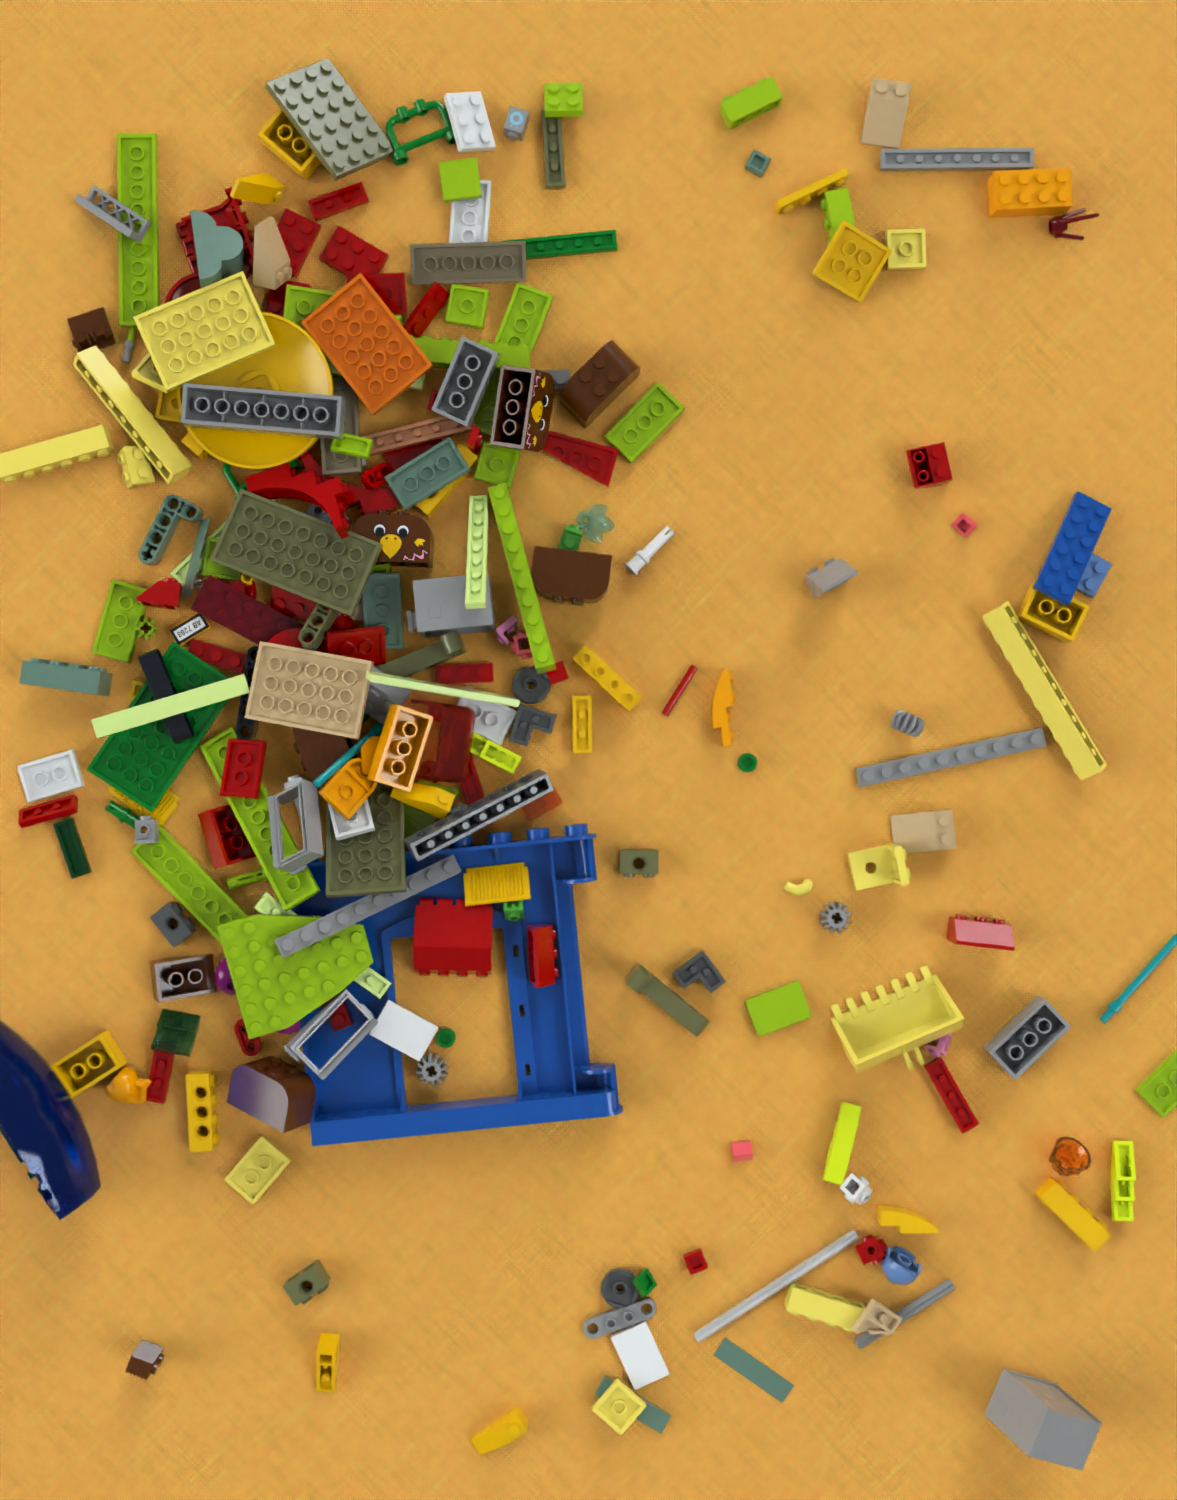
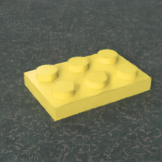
(258, 1169)

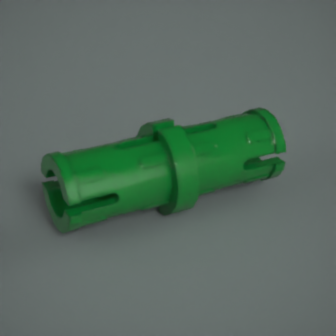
(123, 814)

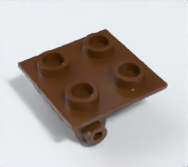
(91, 330)

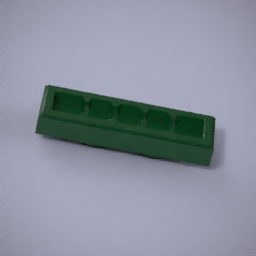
(72, 848)

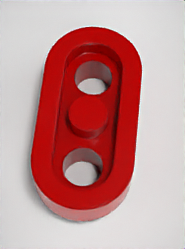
(375, 476)
(244, 1041)

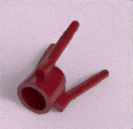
(1059, 224)

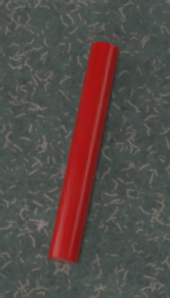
(679, 690)

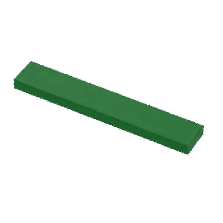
(570, 244)

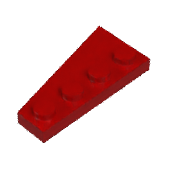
(584, 456)

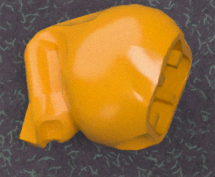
(128, 1087)

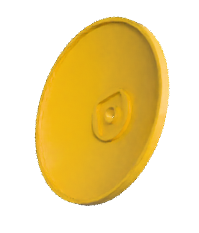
(290, 366)

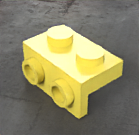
(135, 466)

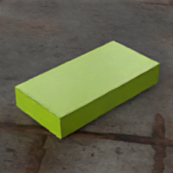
(353, 446)

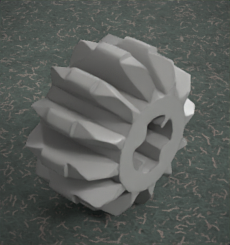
(907, 723)
(841, 912)
(425, 1071)

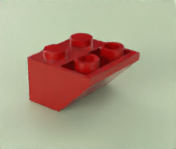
(929, 466)

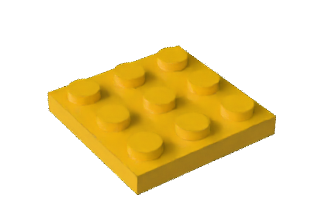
(851, 261)

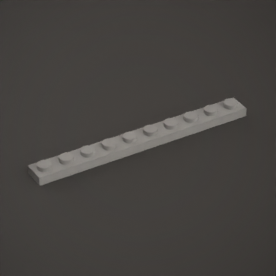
(950, 757)
(365, 907)

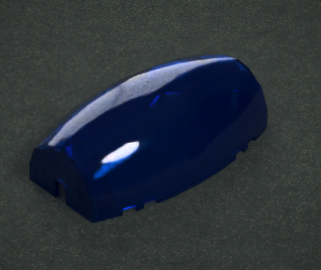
(45, 1126)

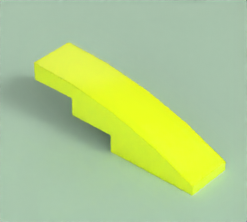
(494, 753)
(842, 1143)
(1122, 1180)

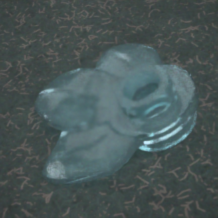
(598, 522)

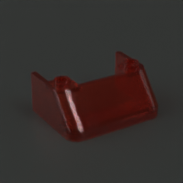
(453, 742)

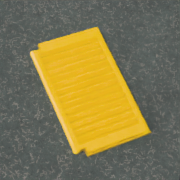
(162, 812)
(496, 884)

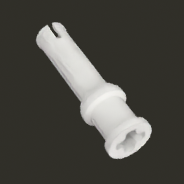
(643, 557)

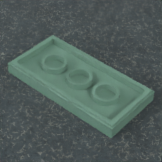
(427, 473)
(384, 607)

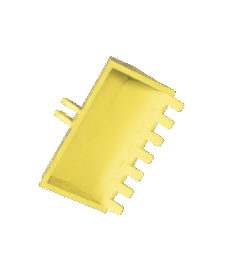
(896, 1021)

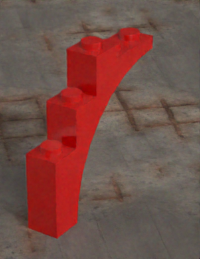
(287, 483)
(371, 500)

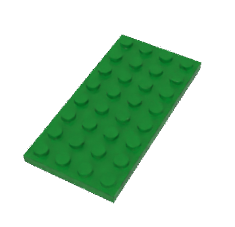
(145, 758)

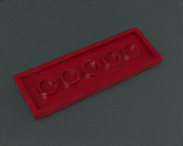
(240, 611)

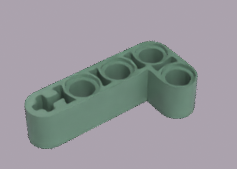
(166, 532)

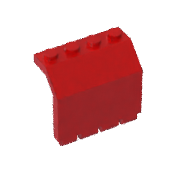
(228, 215)
(452, 938)

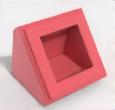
(964, 524)
(742, 1151)

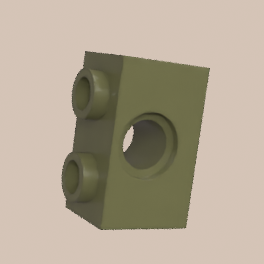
(627, 857)
(313, 1273)

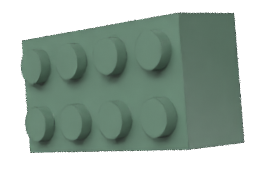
(71, 678)

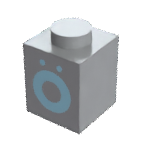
(516, 123)

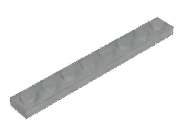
(956, 159)

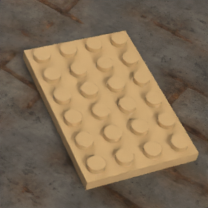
(309, 690)

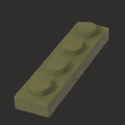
(553, 152)

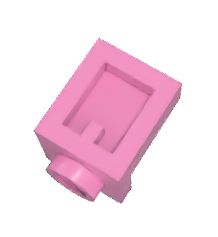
(508, 626)
(942, 1046)

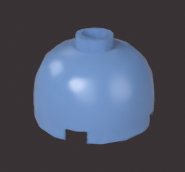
(900, 1266)

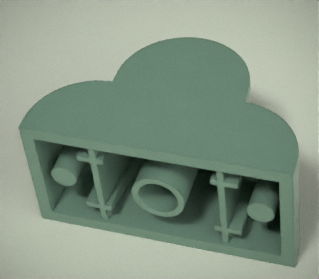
(217, 249)

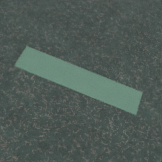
(195, 558)
(753, 1370)

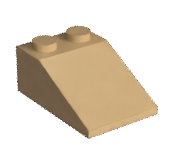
(885, 113)
(270, 256)
(924, 830)

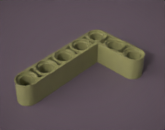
(317, 633)
(424, 658)
(644, 981)

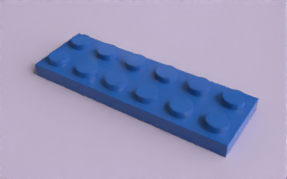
(1072, 548)

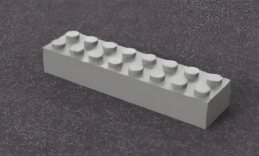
(263, 411)

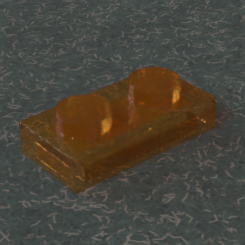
(542, 805)

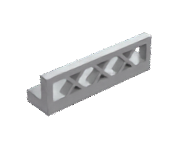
(109, 217)

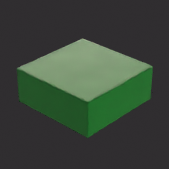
(644, 1282)

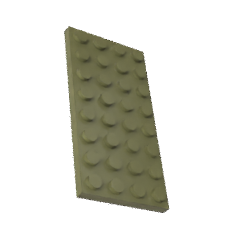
(296, 552)

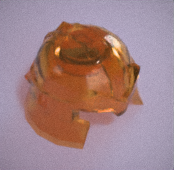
(1069, 1157)

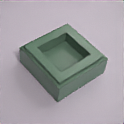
(757, 163)

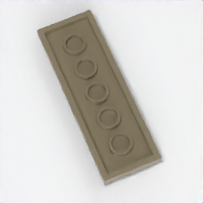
(468, 262)
(339, 464)

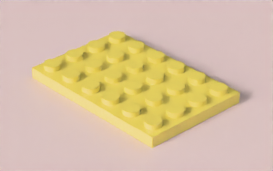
(204, 331)

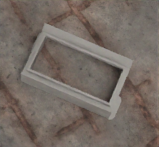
(310, 825)
(317, 1020)

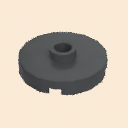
(527, 676)
(619, 1297)

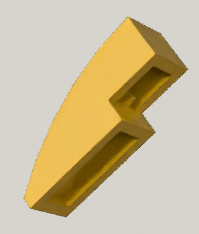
(904, 1220)

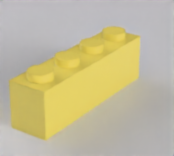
(822, 1306)

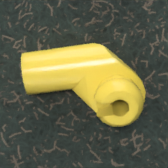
(801, 889)

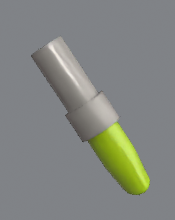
(129, 345)

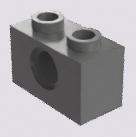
(163, 918)

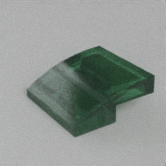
(176, 1032)

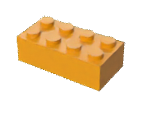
(1030, 192)
(400, 747)

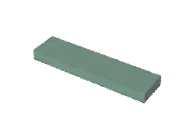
(651, 1415)

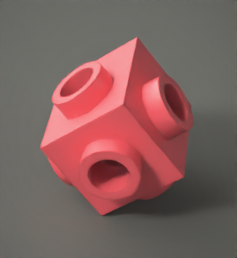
(516, 645)

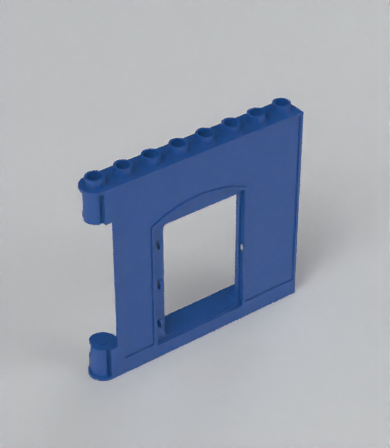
(367, 1088)

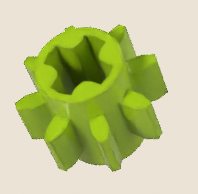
(150, 632)

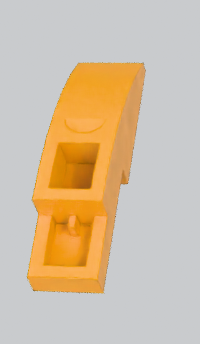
(723, 698)

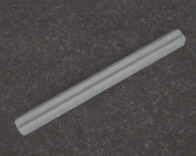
(911, 1310)

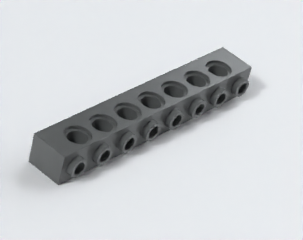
(478, 814)

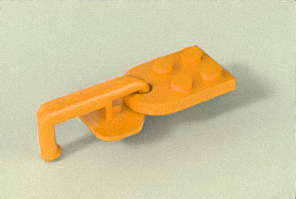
(350, 785)

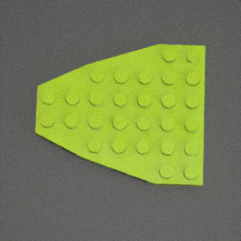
(281, 990)

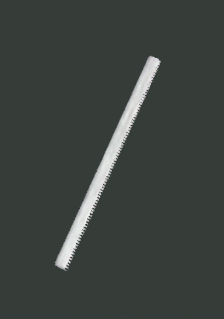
(773, 1288)

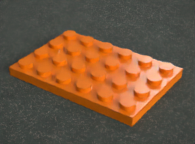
(367, 344)

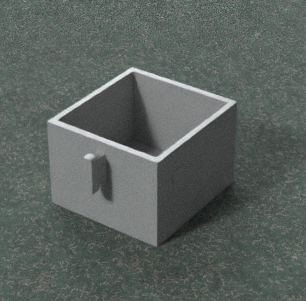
(442, 608)
(1042, 1419)

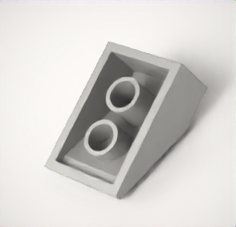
(829, 577)

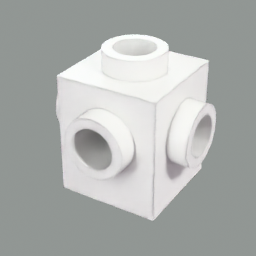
(856, 1189)

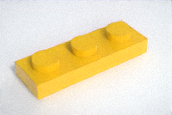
(582, 724)

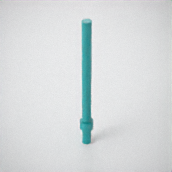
(375, 731)
(1115, 1006)

